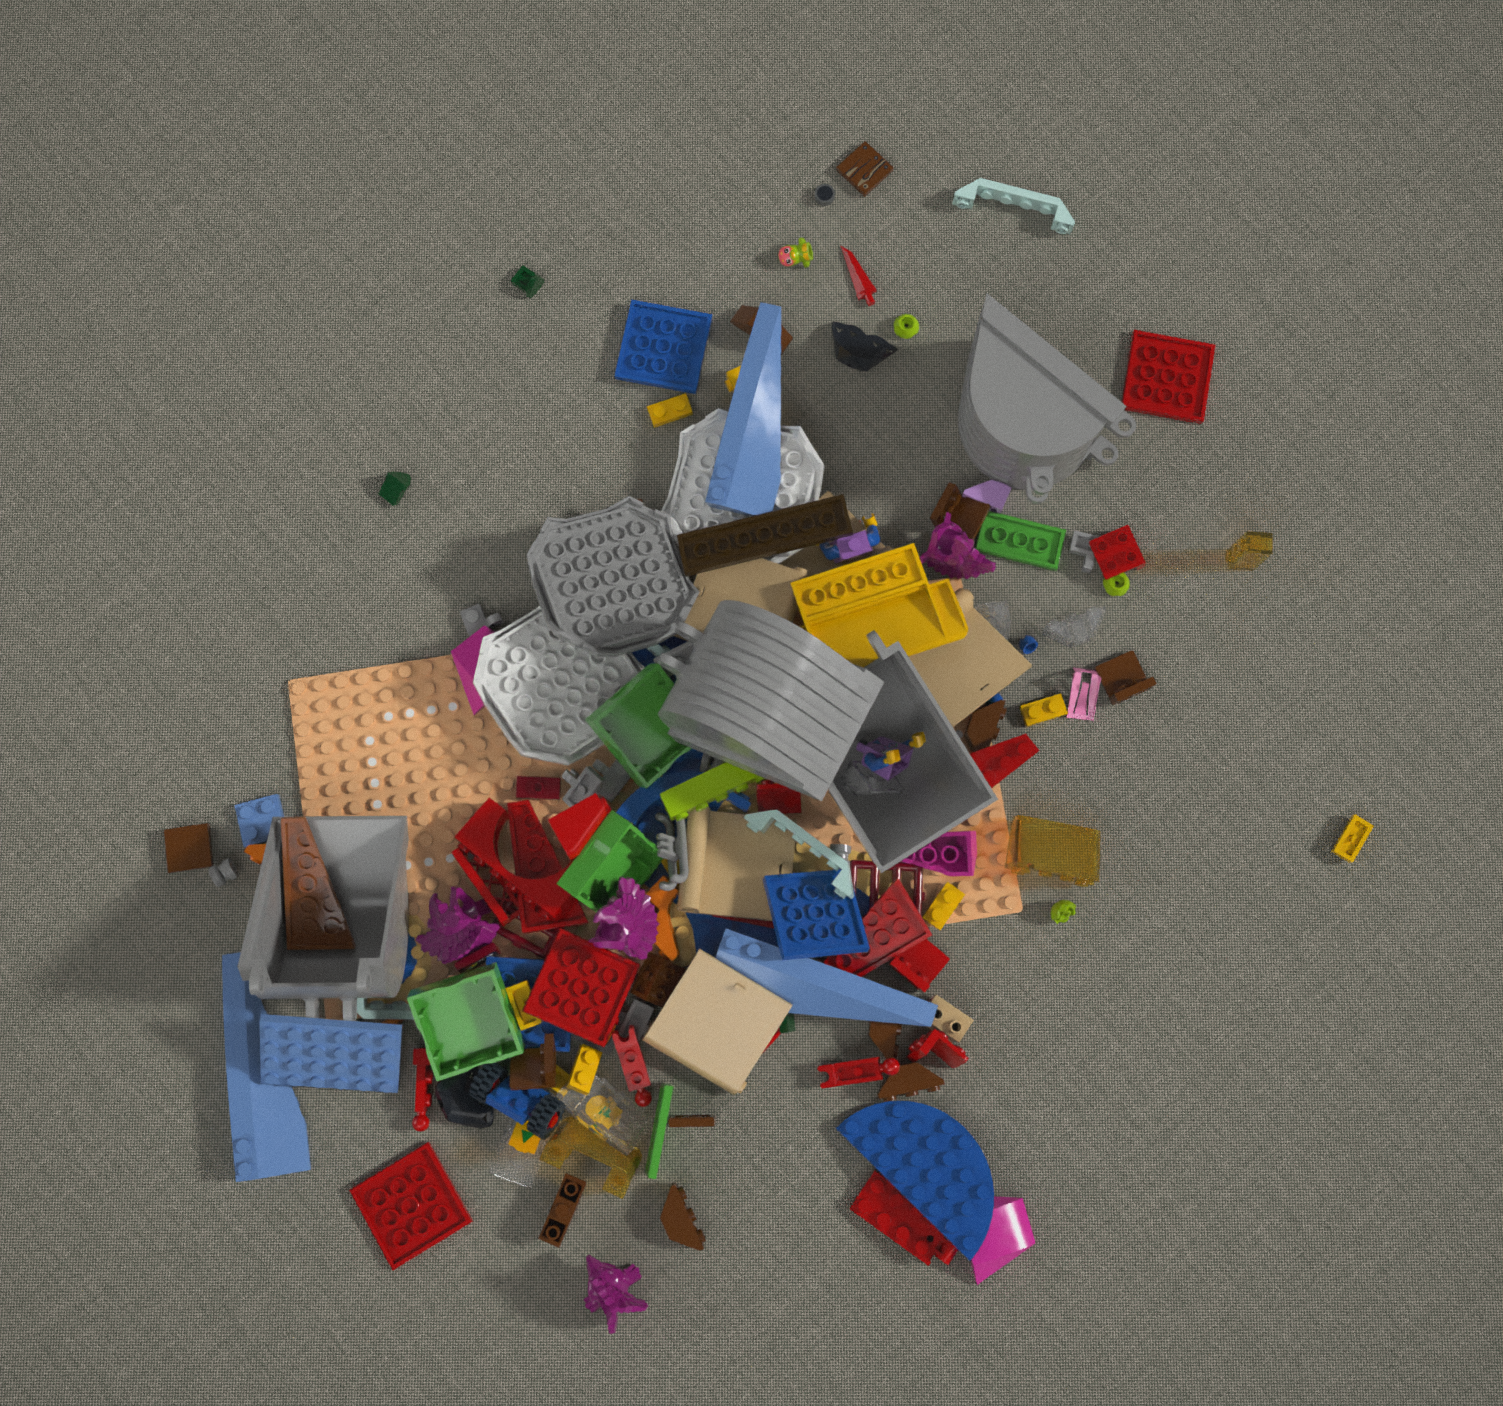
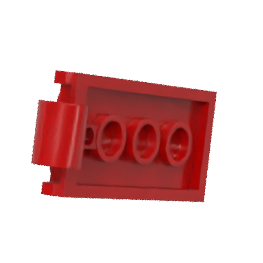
(899, 1220)

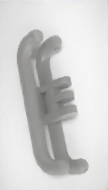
(673, 850)

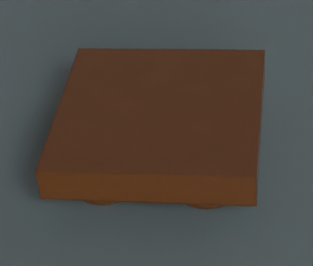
(188, 848)

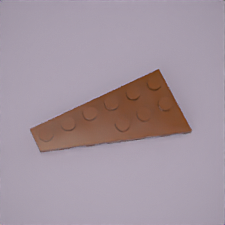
(311, 903)

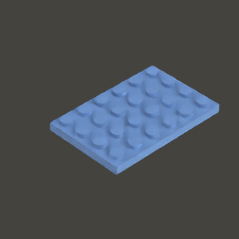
(330, 1053)

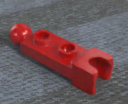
(633, 1065)
(858, 1071)
(423, 1098)

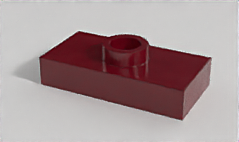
(538, 788)

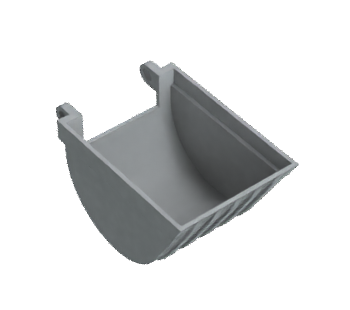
(1030, 409)
(767, 698)
(941, 777)
(370, 880)

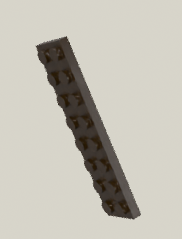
(764, 535)

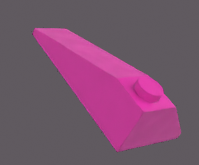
(949, 854)

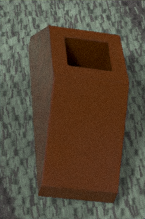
(745, 319)
(983, 725)
(884, 1037)
(909, 1080)
(562, 1210)
(679, 1220)

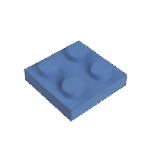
(256, 818)

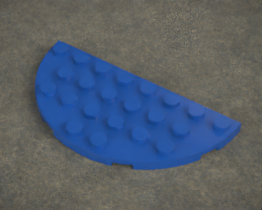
(930, 1164)

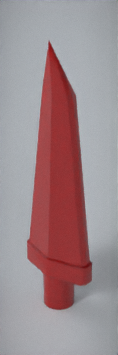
(860, 280)

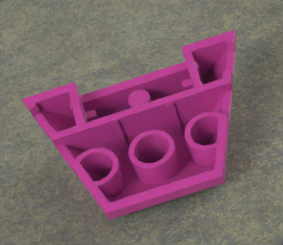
(466, 659)
(1006, 1238)

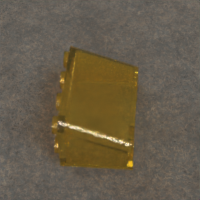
(1054, 850)
(574, 1135)

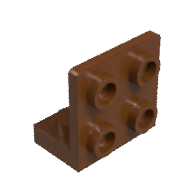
(964, 511)
(1123, 678)
(657, 979)
(535, 1067)

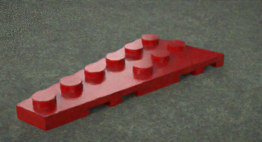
(1003, 758)
(536, 860)
(890, 928)

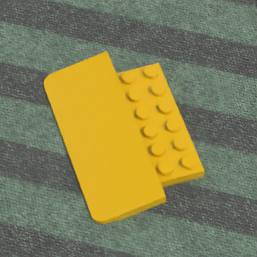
(884, 596)

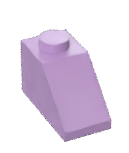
(989, 492)

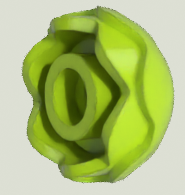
(906, 332)
(1117, 590)
(1062, 910)

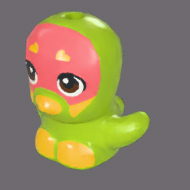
(793, 254)

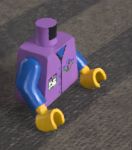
(855, 545)
(887, 756)

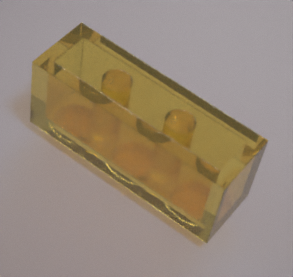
(1250, 551)

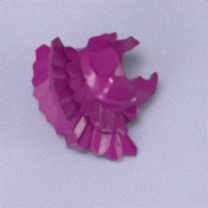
(954, 553)
(627, 921)
(456, 930)
(609, 1290)

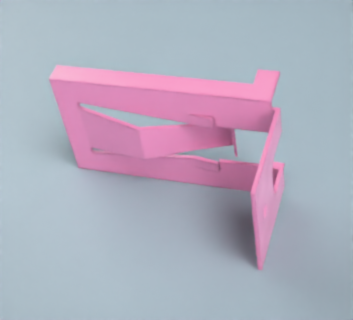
(1080, 711)

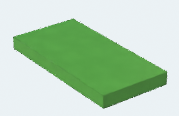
(1020, 540)
(658, 1130)

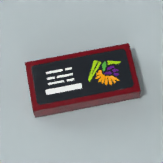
(477, 958)

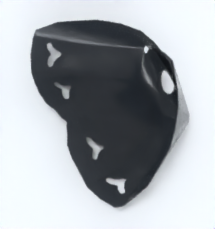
(859, 350)
(459, 1105)

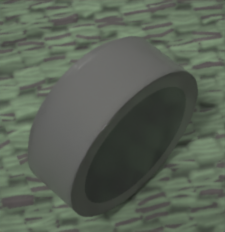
(824, 194)

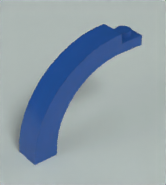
(644, 799)

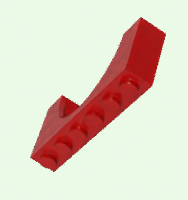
(481, 839)

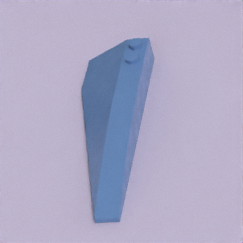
(749, 452)
(820, 988)
(264, 1118)

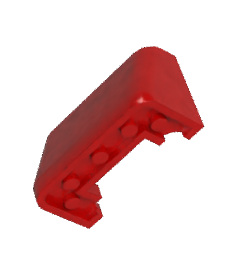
(579, 823)

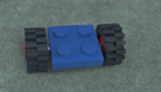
(535, 1105)

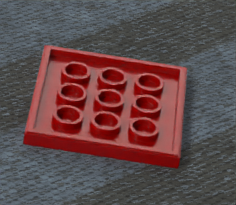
(1168, 376)
(581, 987)
(411, 1205)

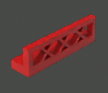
(486, 892)

